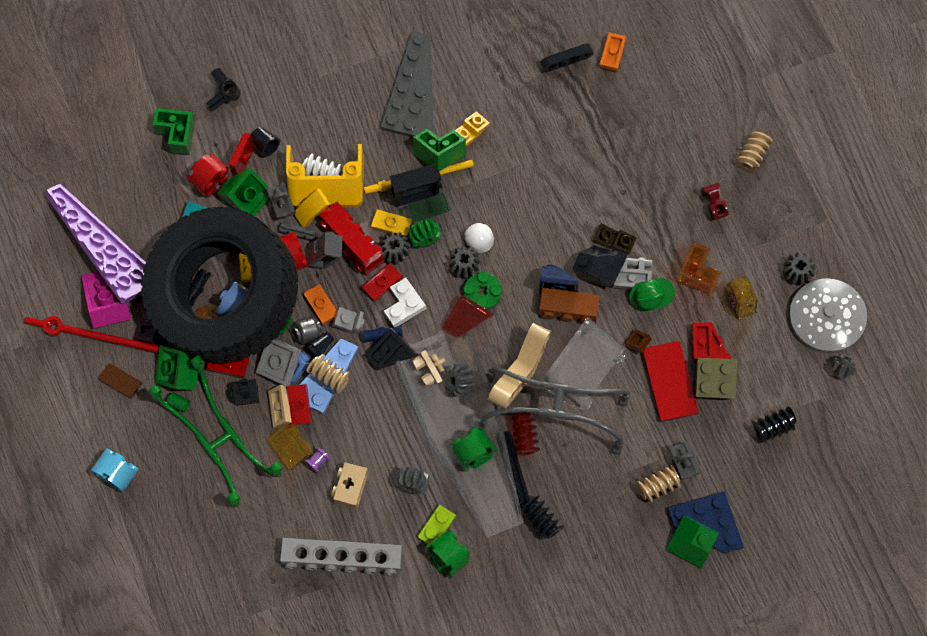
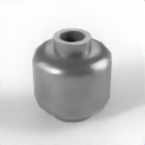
(306, 330)

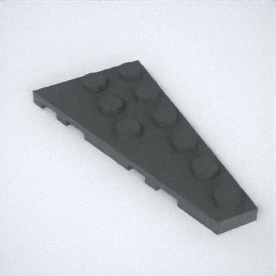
(412, 97)

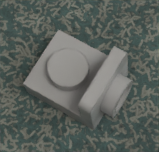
(348, 320)

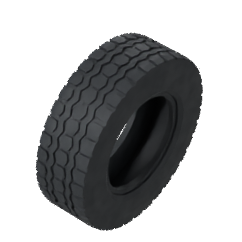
(180, 255)

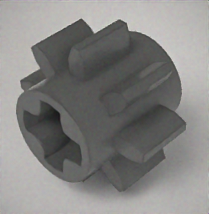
(843, 366)

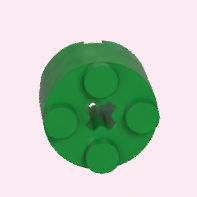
(473, 449)
(447, 554)

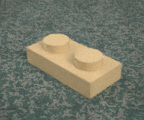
(279, 406)

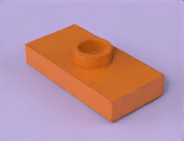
(320, 304)

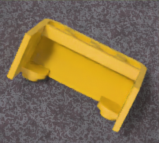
(343, 189)

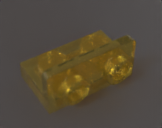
(290, 446)

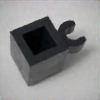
(245, 392)

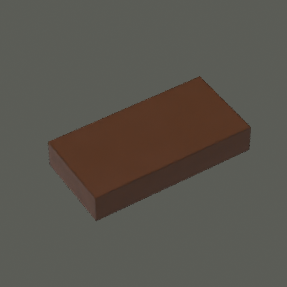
(120, 381)

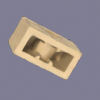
(350, 497)

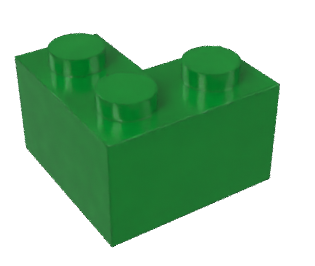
(178, 126)
(437, 150)

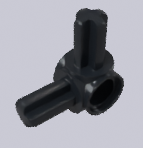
(225, 84)

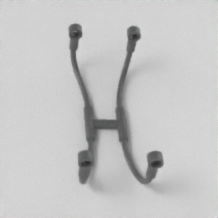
(556, 411)

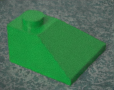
(245, 192)
(175, 369)
(692, 541)

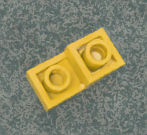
(472, 127)
(311, 207)

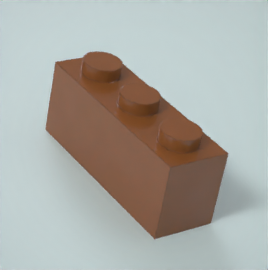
(568, 305)

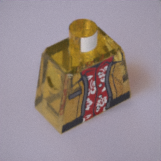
(742, 294)

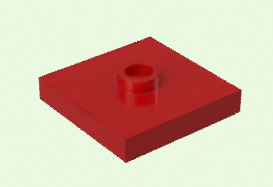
(241, 154)

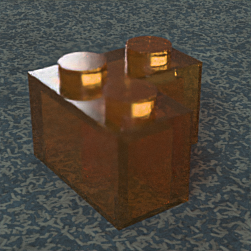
(695, 273)

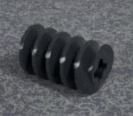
(775, 423)
(541, 518)

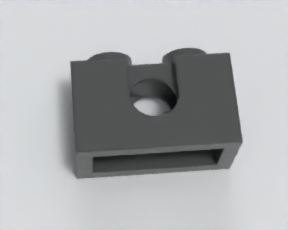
(325, 250)

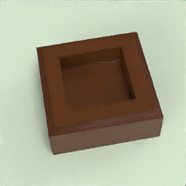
(638, 341)

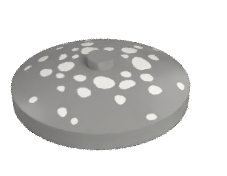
(828, 315)

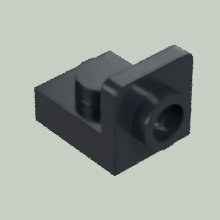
(148, 334)

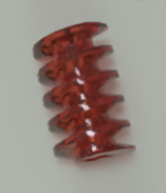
(523, 434)

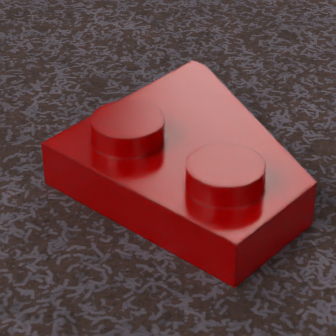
(707, 342)

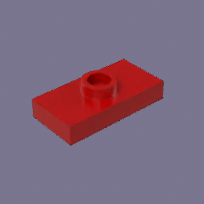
(382, 282)
(299, 404)

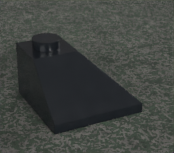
(599, 265)

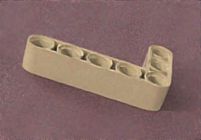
(525, 365)

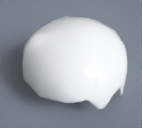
(479, 237)

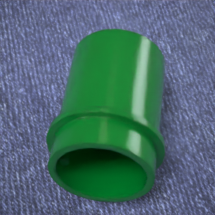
(178, 402)

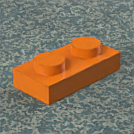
(612, 51)

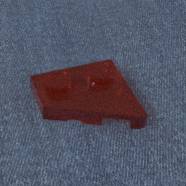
(465, 316)

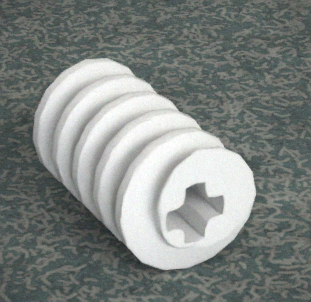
(316, 168)

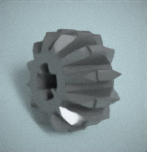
(398, 252)
(467, 255)
(794, 273)
(459, 379)
(412, 480)

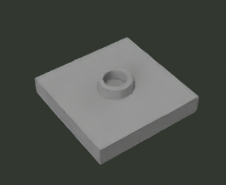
(279, 362)

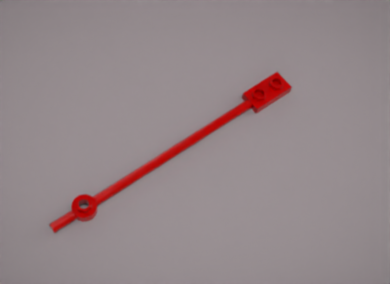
(235, 369)

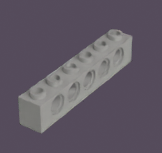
(372, 551)

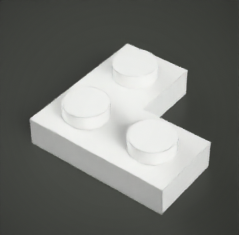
(408, 303)

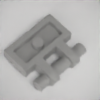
(630, 277)

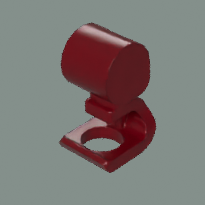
(717, 207)

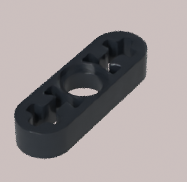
(567, 57)

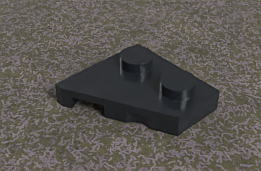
(389, 350)

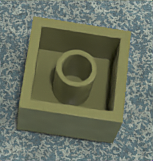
(715, 378)

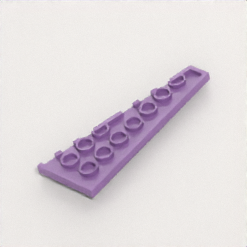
(109, 254)

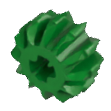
(424, 233)

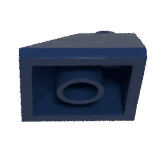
(557, 278)

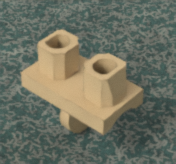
(432, 376)

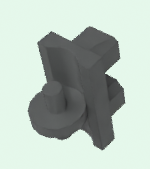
(281, 201)
(684, 460)

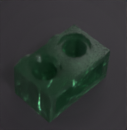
(429, 207)

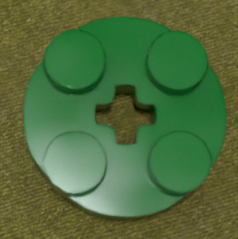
(487, 281)

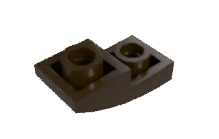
(614, 240)

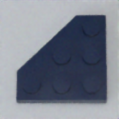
(714, 513)

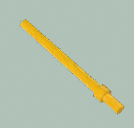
(383, 186)

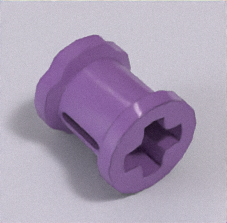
(317, 460)

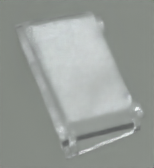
(585, 363)

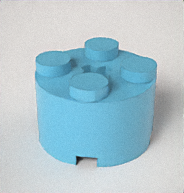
(114, 470)

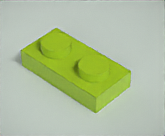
(437, 524)

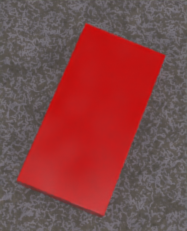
(670, 381)

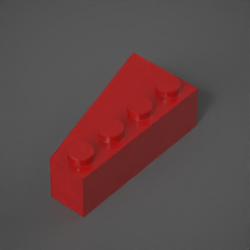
(354, 243)

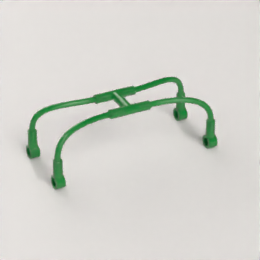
(233, 499)

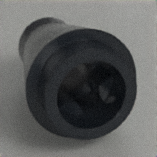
(319, 345)

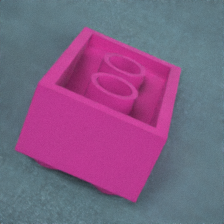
(102, 302)

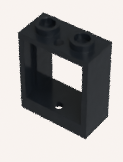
(415, 185)

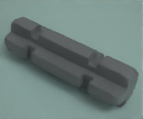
(299, 230)

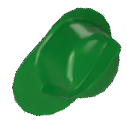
(652, 294)

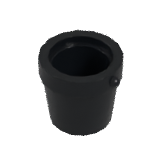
(265, 141)

